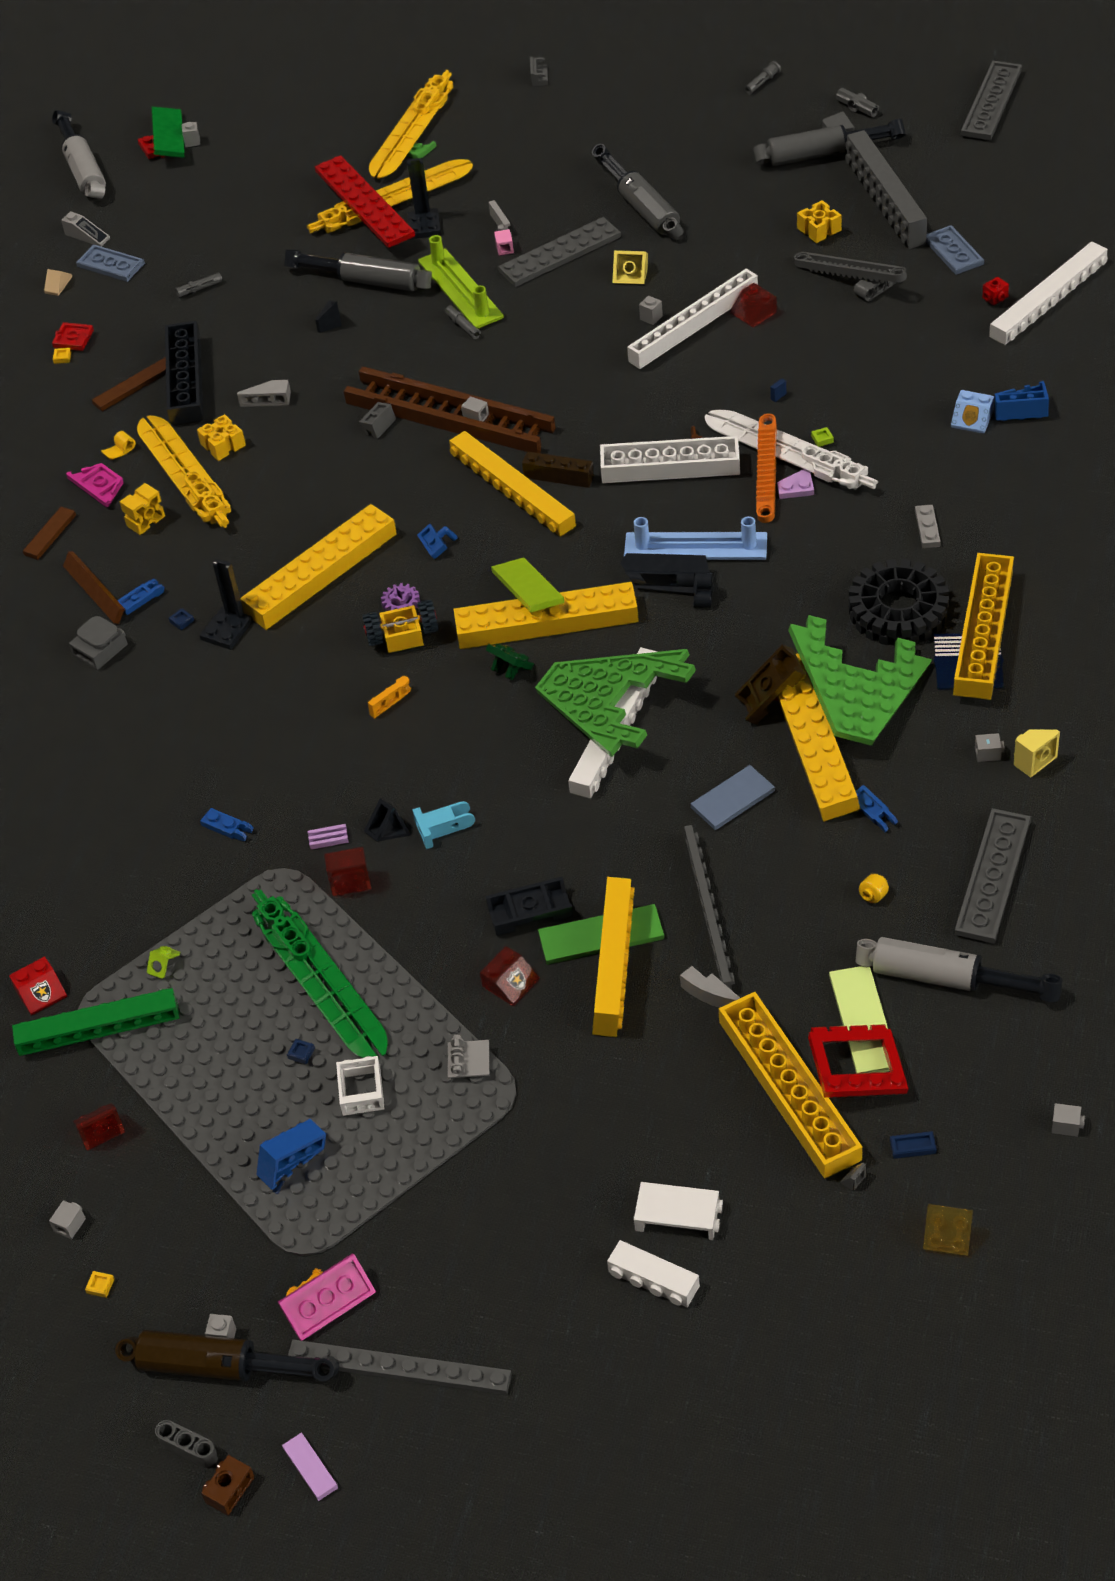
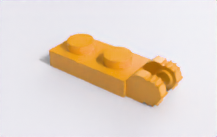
(389, 696)

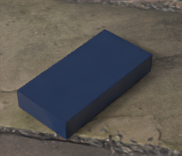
(913, 1144)

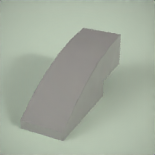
(707, 989)

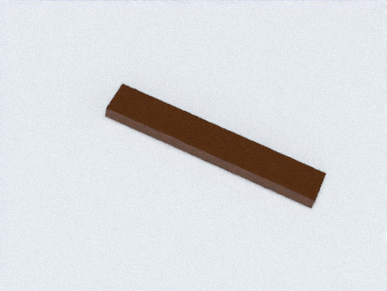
(130, 385)
(93, 587)

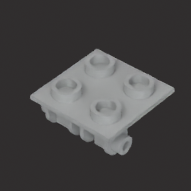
(468, 1058)

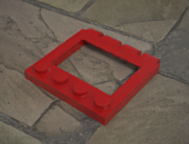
(857, 1084)

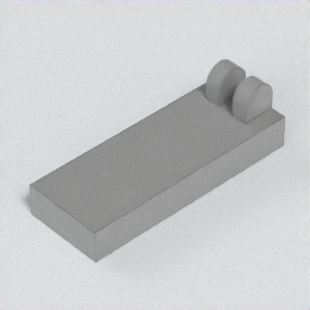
(498, 216)

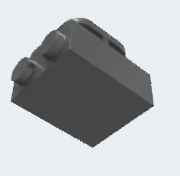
(97, 642)

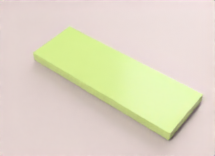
(860, 1005)

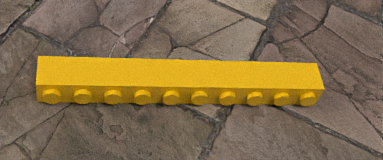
(512, 483)

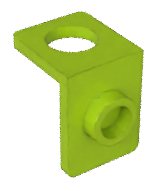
(161, 955)

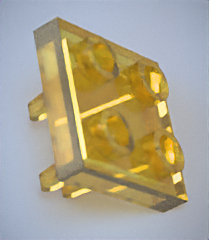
(948, 1229)

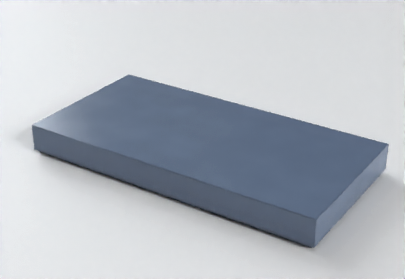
(954, 250)
(110, 263)
(732, 797)

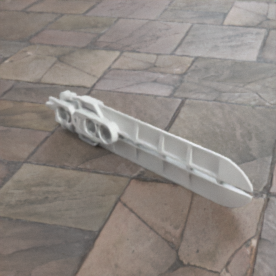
(823, 463)

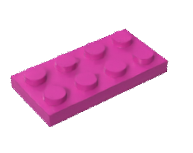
(326, 1297)

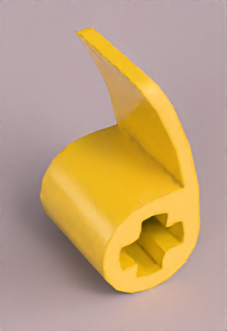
(123, 445)

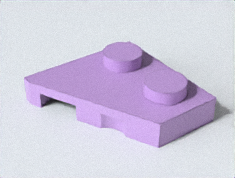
(796, 485)

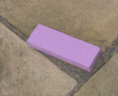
(310, 1466)

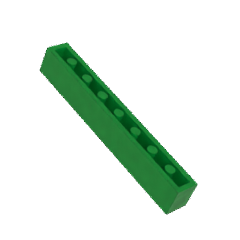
(95, 1021)

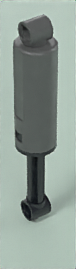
(818, 143)
(641, 196)
(365, 269)

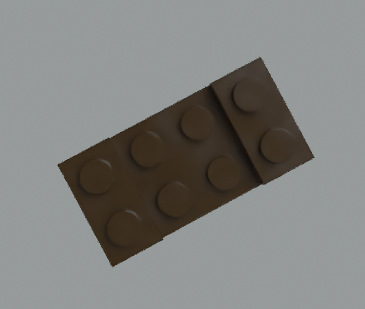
(769, 681)

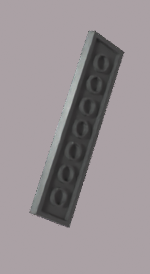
(991, 100)
(559, 251)
(992, 876)

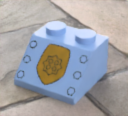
(972, 411)

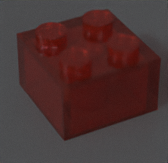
(347, 871)

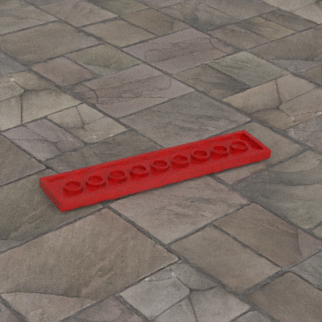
(364, 201)

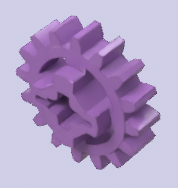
(400, 597)

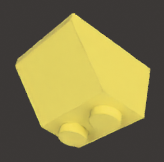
(630, 267)
(1035, 750)

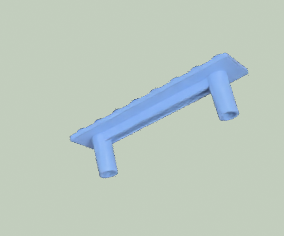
(715, 545)

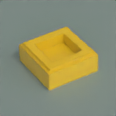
(62, 355)
(99, 1284)

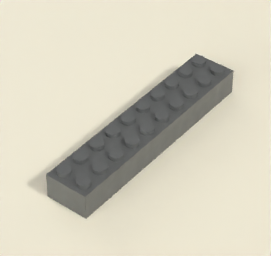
(886, 189)

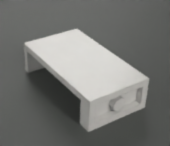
(678, 1207)

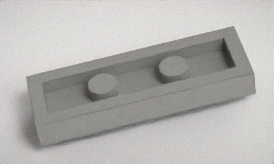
(927, 526)

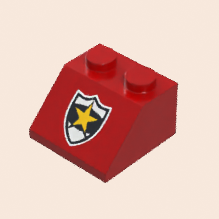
(37, 985)

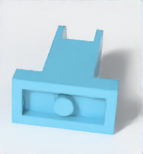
(442, 821)

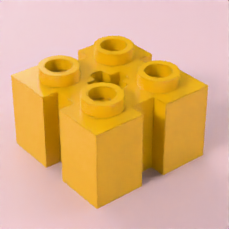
(819, 221)
(221, 437)
(142, 508)

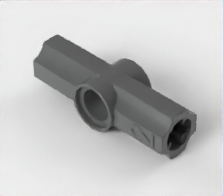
(857, 102)

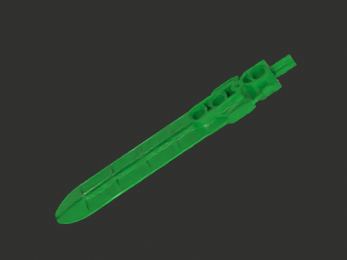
(284, 928)

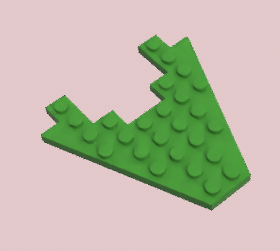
(591, 688)
(853, 698)

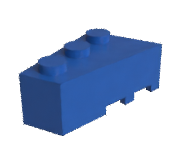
(1022, 404)
(288, 1150)

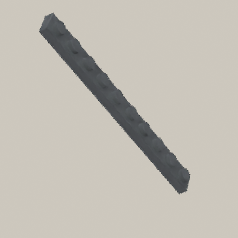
(707, 901)
(408, 1367)

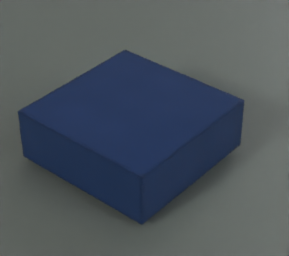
(778, 390)
(181, 619)
(300, 1051)

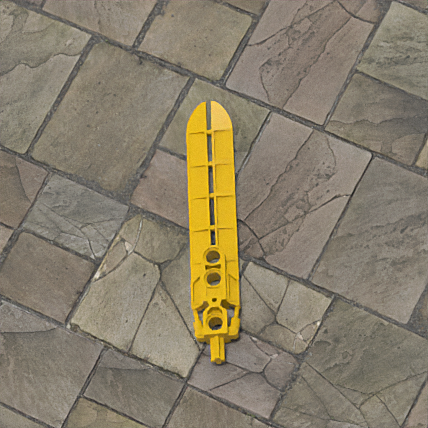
(411, 125)
(393, 194)
(195, 484)

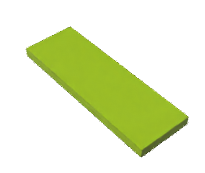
(527, 584)

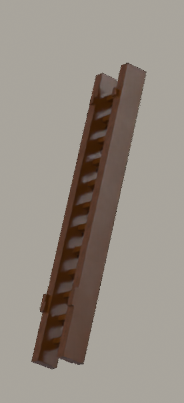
(447, 421)

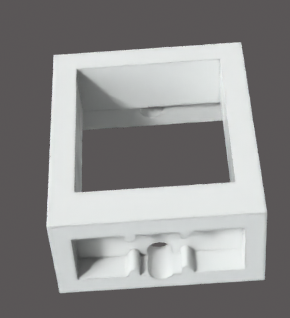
(361, 1102)

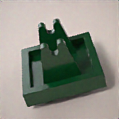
(508, 654)

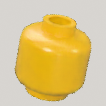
(873, 888)

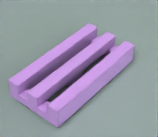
(328, 833)

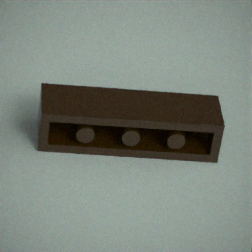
(558, 469)

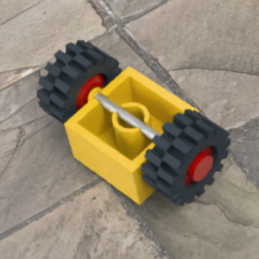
(401, 626)

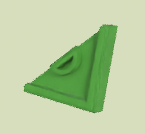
(420, 150)

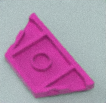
(98, 482)

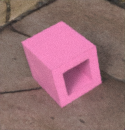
(504, 242)

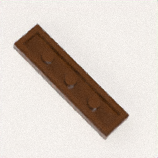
(49, 533)

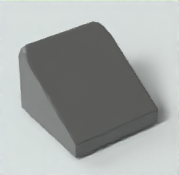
(854, 1176)

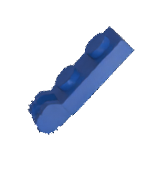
(141, 595)
(874, 808)
(226, 824)

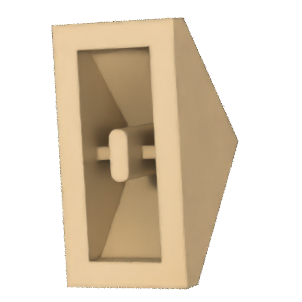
(56, 281)

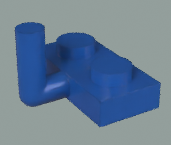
(433, 540)

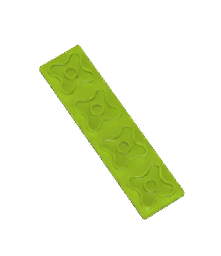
(459, 286)

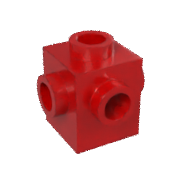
(995, 290)

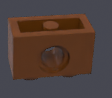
(226, 1497)

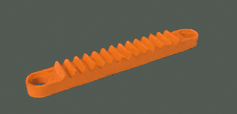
(766, 468)

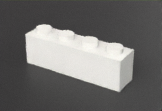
(653, 1274)

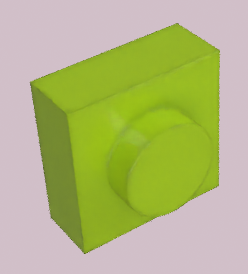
(822, 437)

